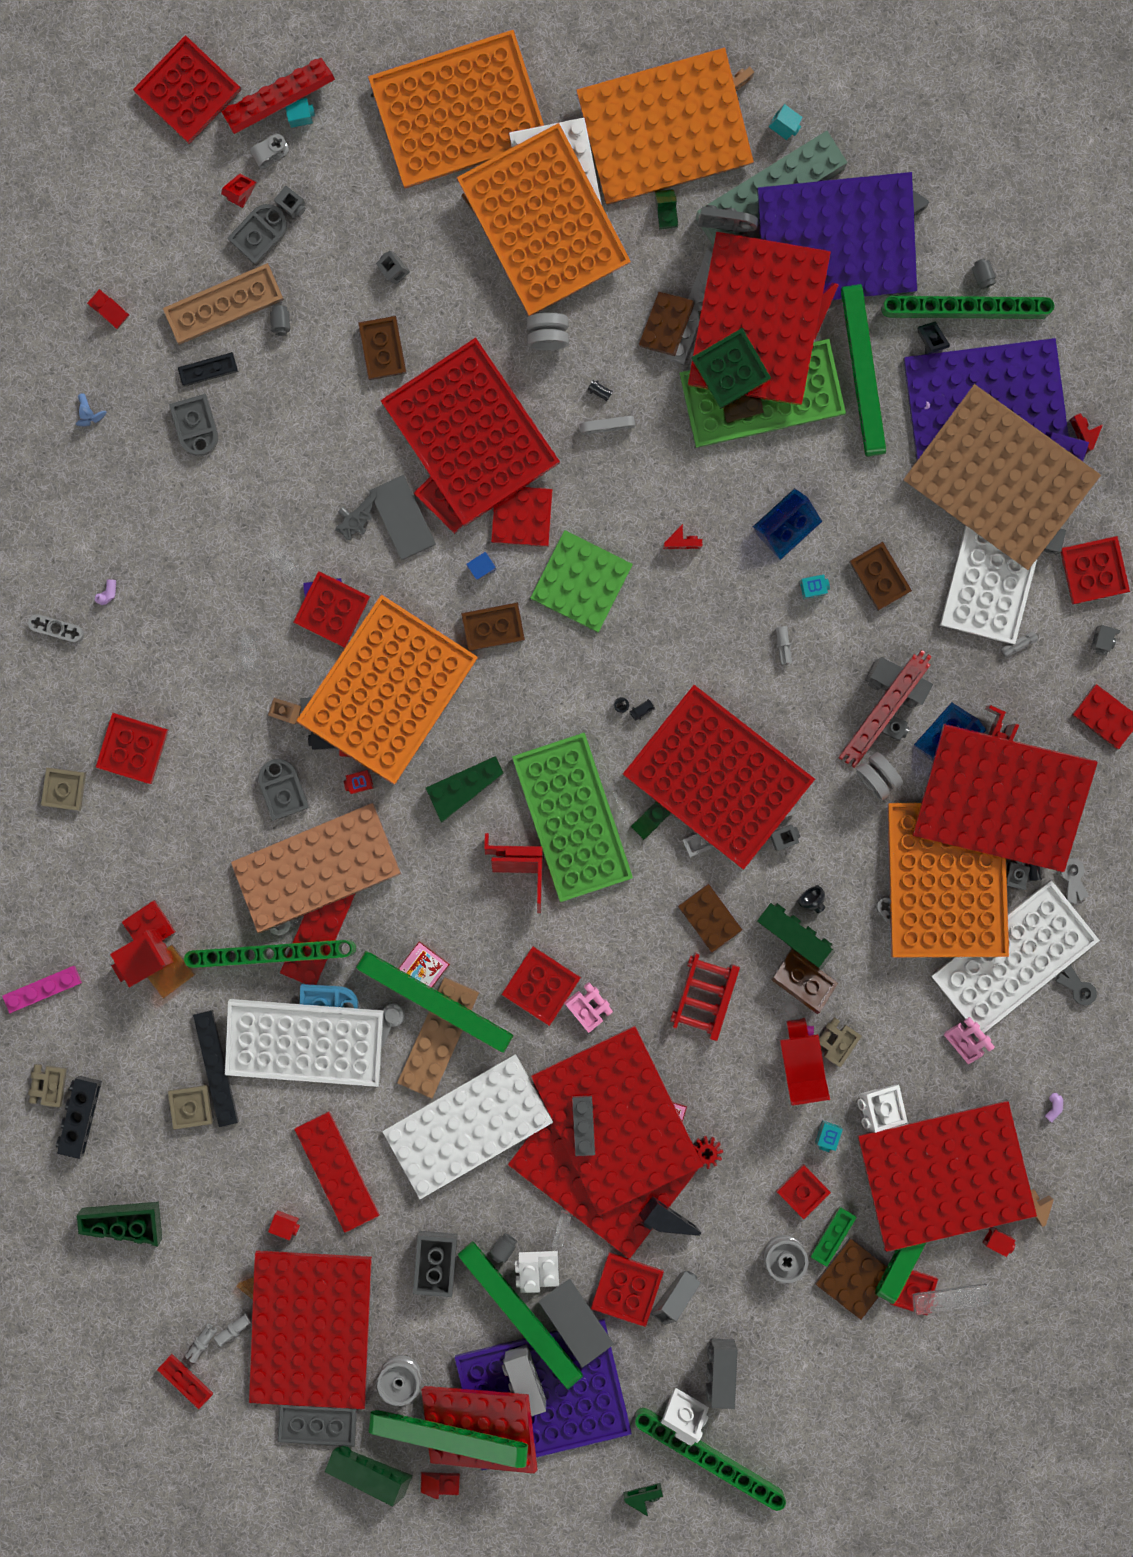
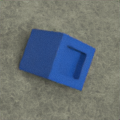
(481, 566)

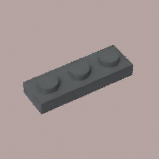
(583, 1125)

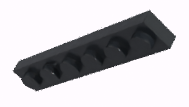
(215, 1068)

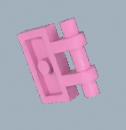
(584, 1012)
(965, 1044)

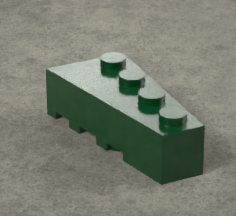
(459, 789)
(796, 936)
(122, 1222)
(368, 1475)

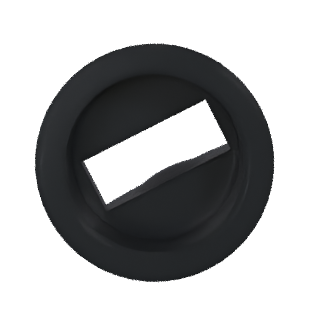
(622, 708)

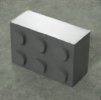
(884, 673)
(435, 1264)
(721, 1373)

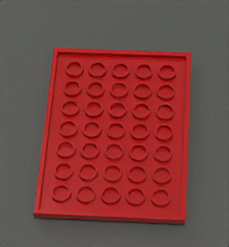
(775, 298)
(470, 431)
(718, 777)
(1004, 798)
(634, 1118)
(549, 1168)
(947, 1176)
(310, 1329)

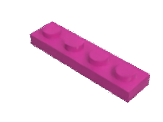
(42, 989)

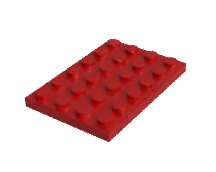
(483, 1412)

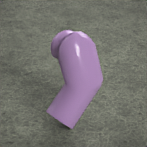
(108, 595)
(1057, 1107)

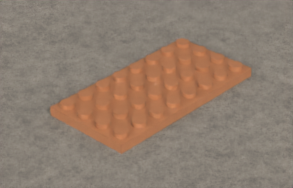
(315, 868)

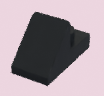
(933, 338)

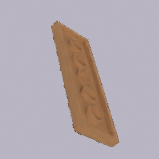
(223, 304)
(435, 1043)

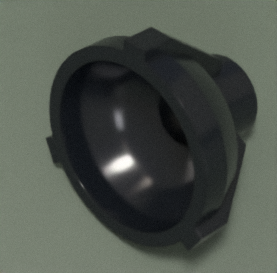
(813, 899)

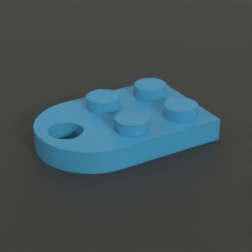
(326, 996)

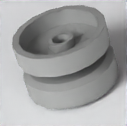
(547, 331)
(879, 776)
(785, 1270)
(388, 1382)

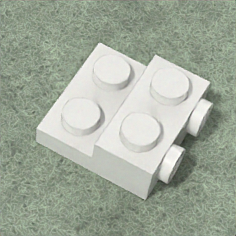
(882, 1108)
(537, 1271)
(685, 1417)

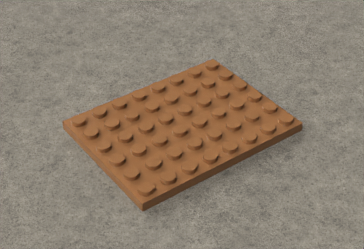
(1001, 477)

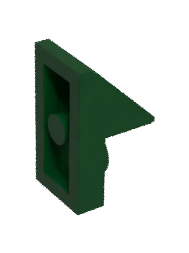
(666, 209)
(650, 820)
(637, 1497)

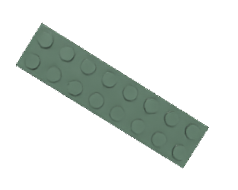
(811, 162)

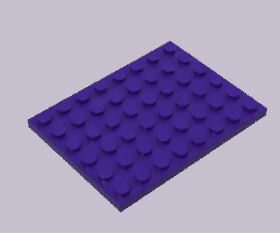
(857, 219)
(1015, 374)
(574, 1416)

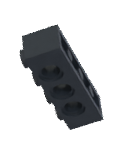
(91, 1089)

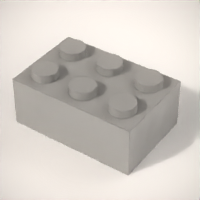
(524, 1377)

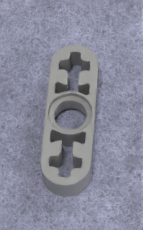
(607, 425)
(44, 619)

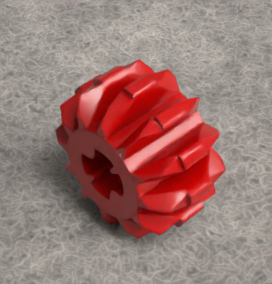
(712, 1156)

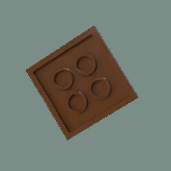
(852, 1278)

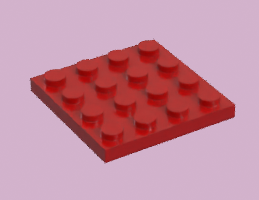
(187, 89)

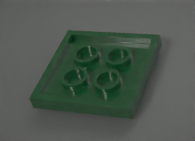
(731, 368)

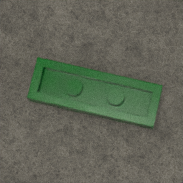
(833, 1236)

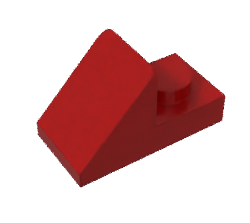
(238, 190)
(108, 309)
(1082, 432)
(676, 541)
(439, 1484)

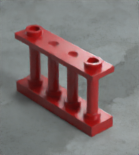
(718, 1010)

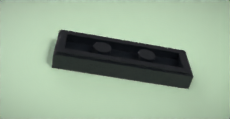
(208, 369)

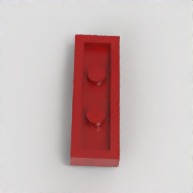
(185, 1381)

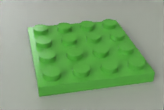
(581, 581)

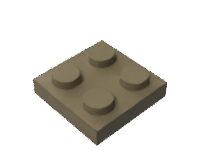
(63, 789)
(190, 1107)

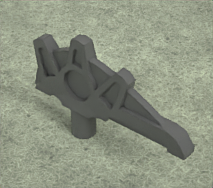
(355, 520)

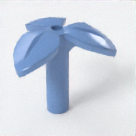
(86, 413)

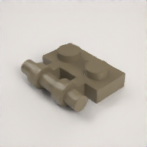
(843, 1043)
(53, 1085)

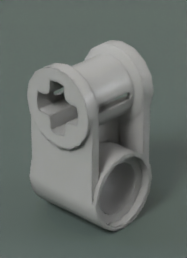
(267, 152)

